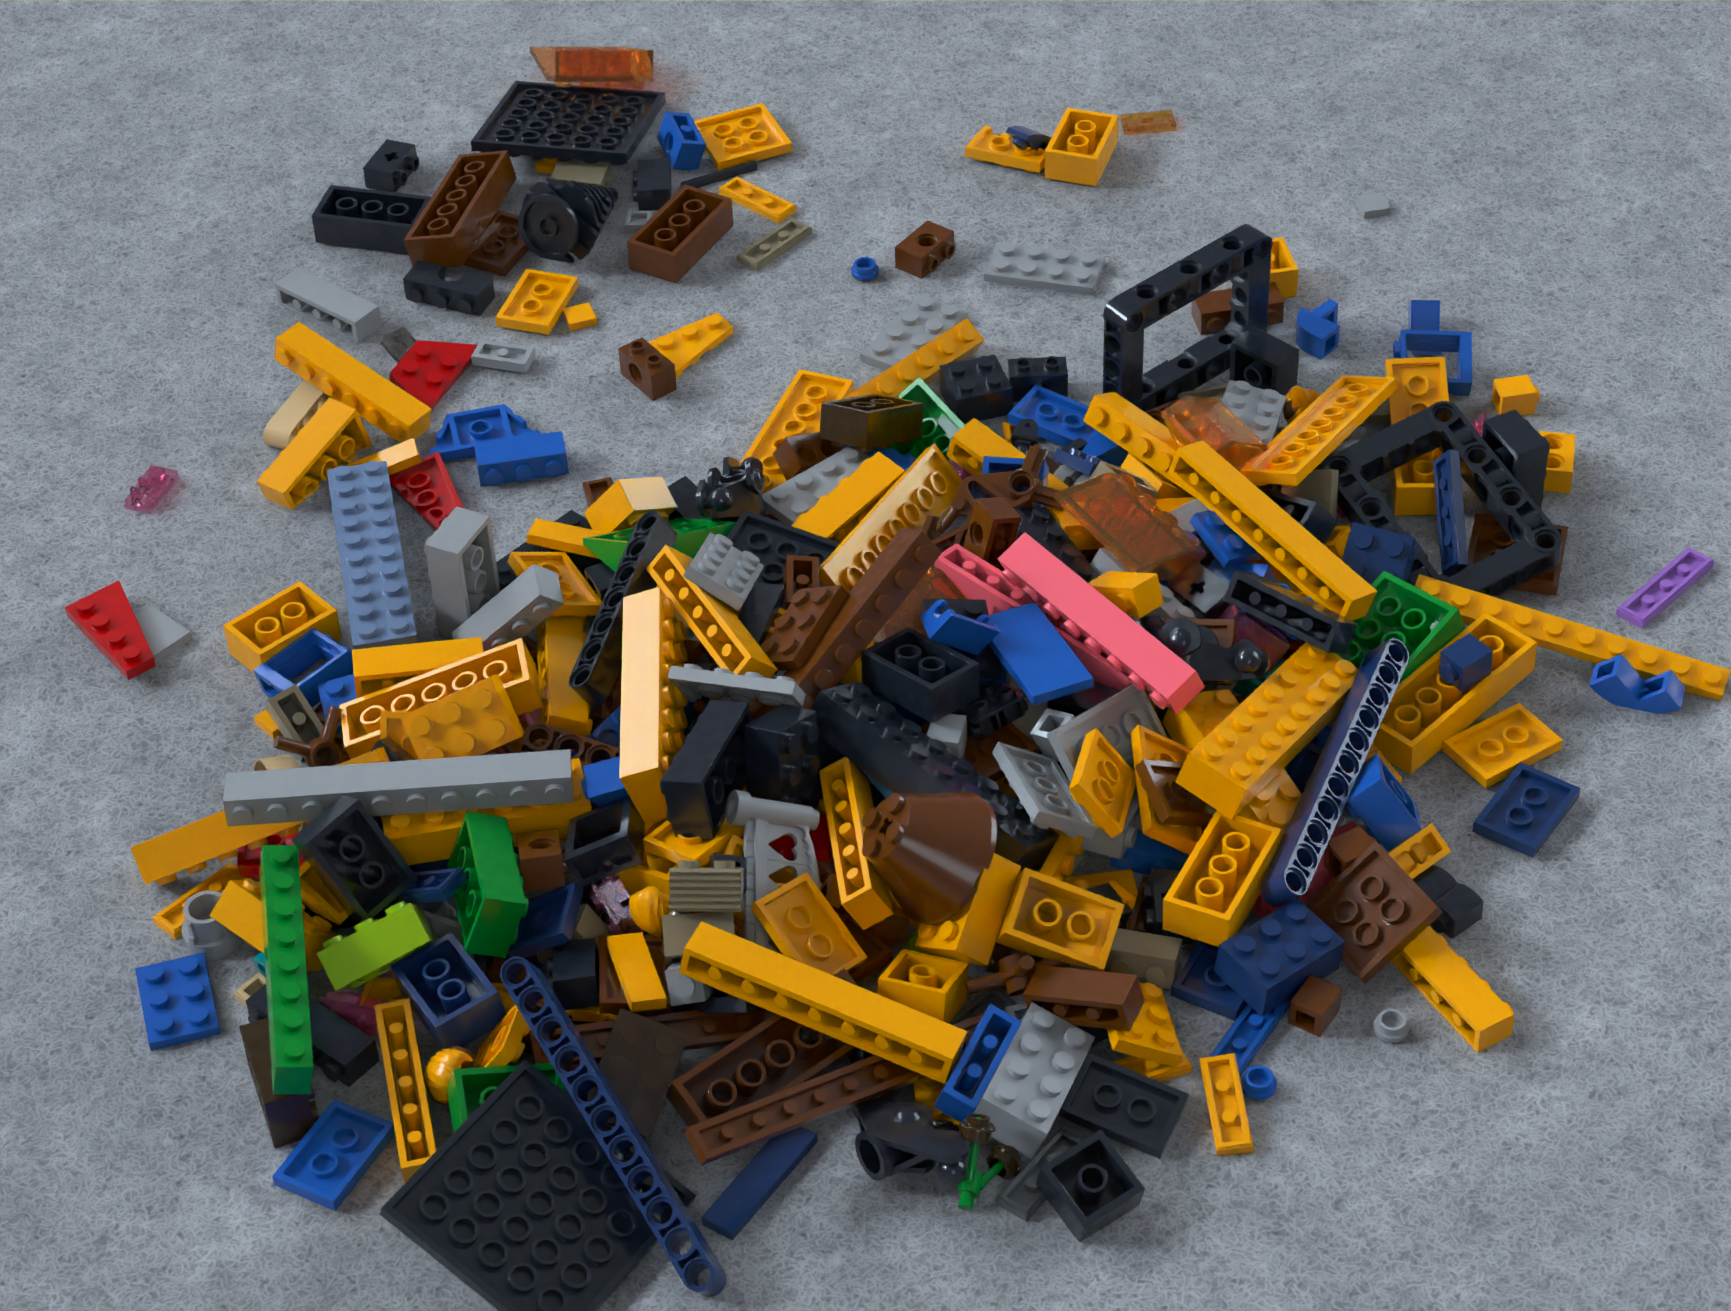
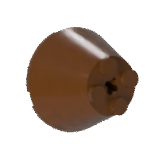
(930, 849)

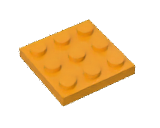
(742, 136)

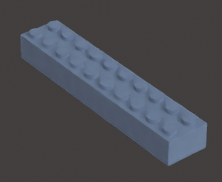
(371, 556)

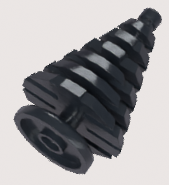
(564, 218)

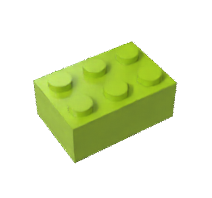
(375, 946)

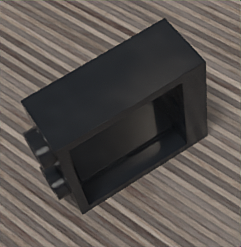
(592, 842)

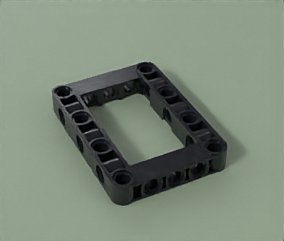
(1237, 256)
(1447, 428)

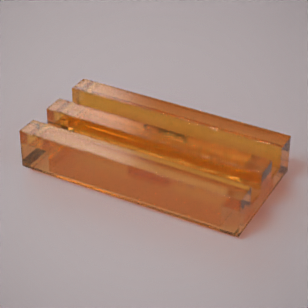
(1146, 122)

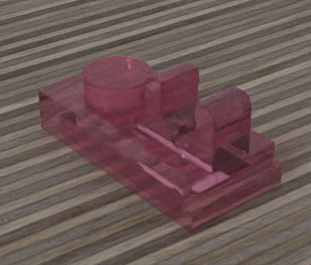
(150, 489)

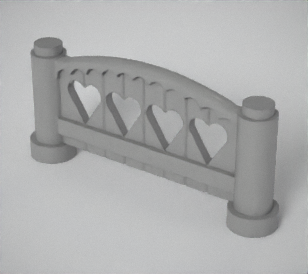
(764, 823)

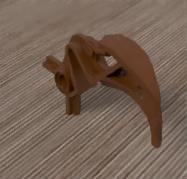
(989, 486)

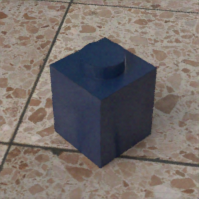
(1465, 662)

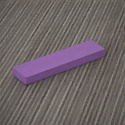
(1665, 587)

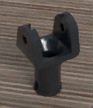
(1024, 437)

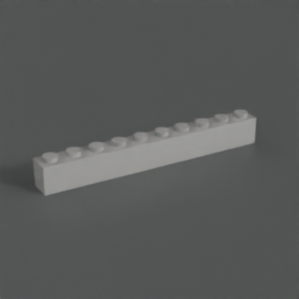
(400, 786)

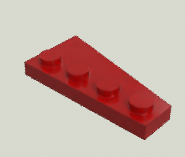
(427, 489)
(113, 628)

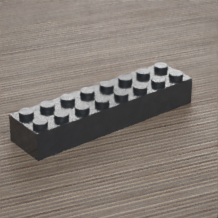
(914, 763)

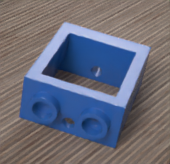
(1441, 342)
(277, 671)

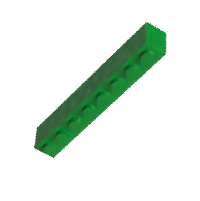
(286, 970)

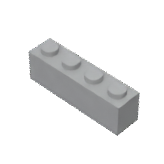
(328, 305)
(514, 609)

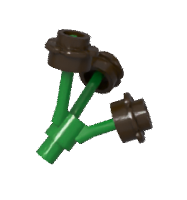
(1002, 1160)

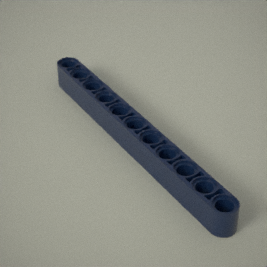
(1334, 774)
(622, 1135)

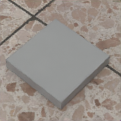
(161, 632)

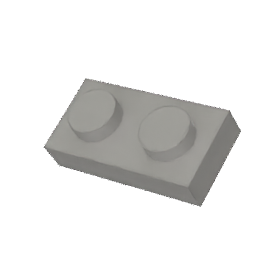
(503, 356)

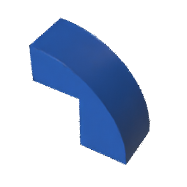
(1424, 316)
(1624, 687)

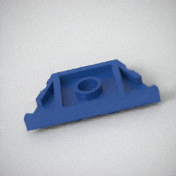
(474, 426)

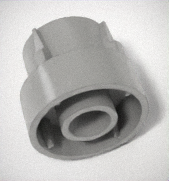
(203, 932)

